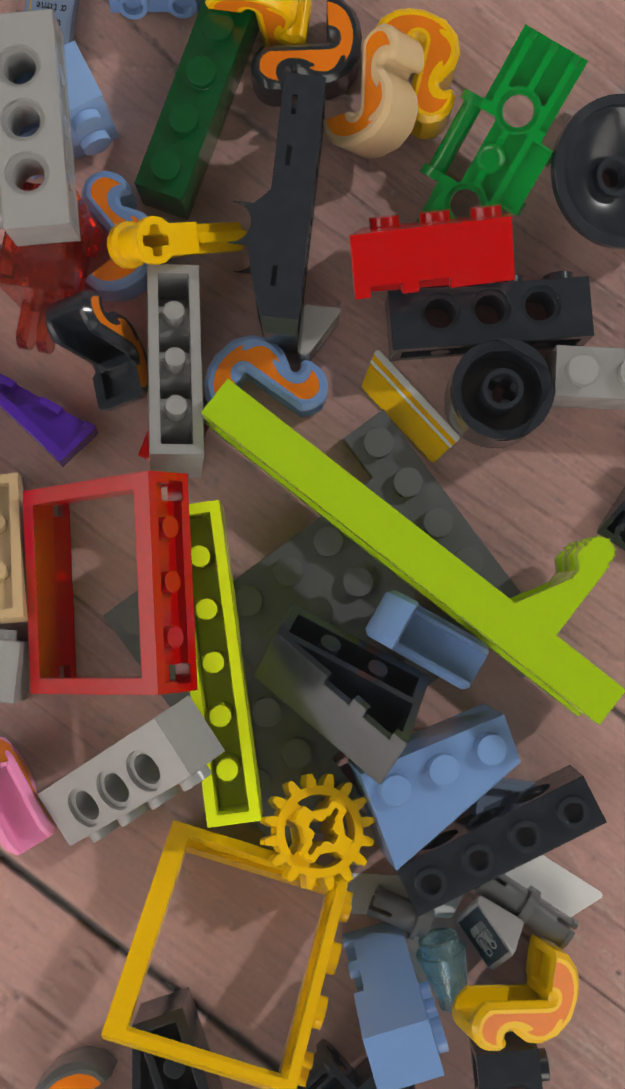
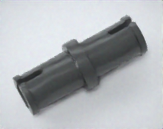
(530, 908)

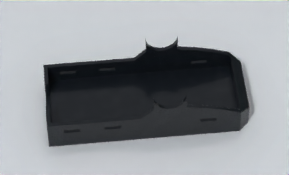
(285, 214)

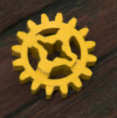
(335, 842)

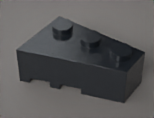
(344, 689)
(176, 1019)

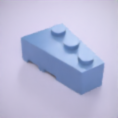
(436, 779)
(393, 1009)

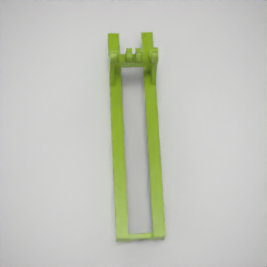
(515, 628)

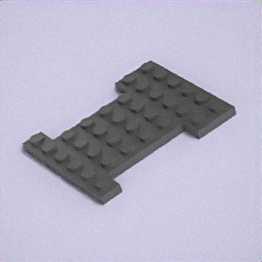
(339, 584)

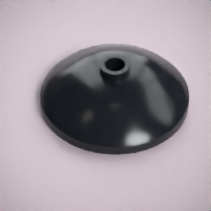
(584, 150)

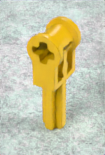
(156, 240)

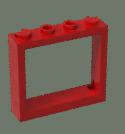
(162, 581)

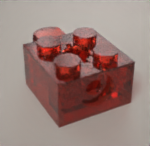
(45, 274)

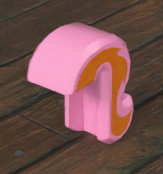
(22, 814)

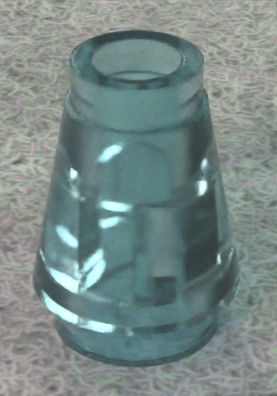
(444, 964)

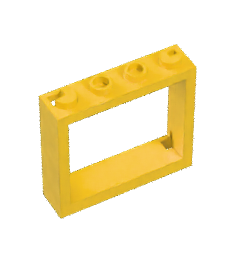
(310, 1004)

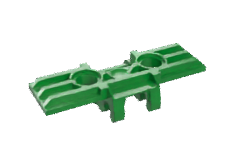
(509, 155)

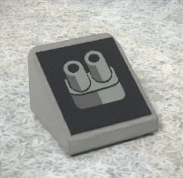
(315, 329)
(490, 930)

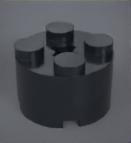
(526, 394)

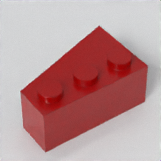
(433, 251)

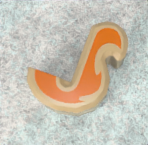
(387, 97)

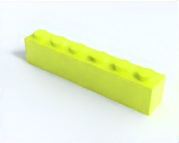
(222, 697)

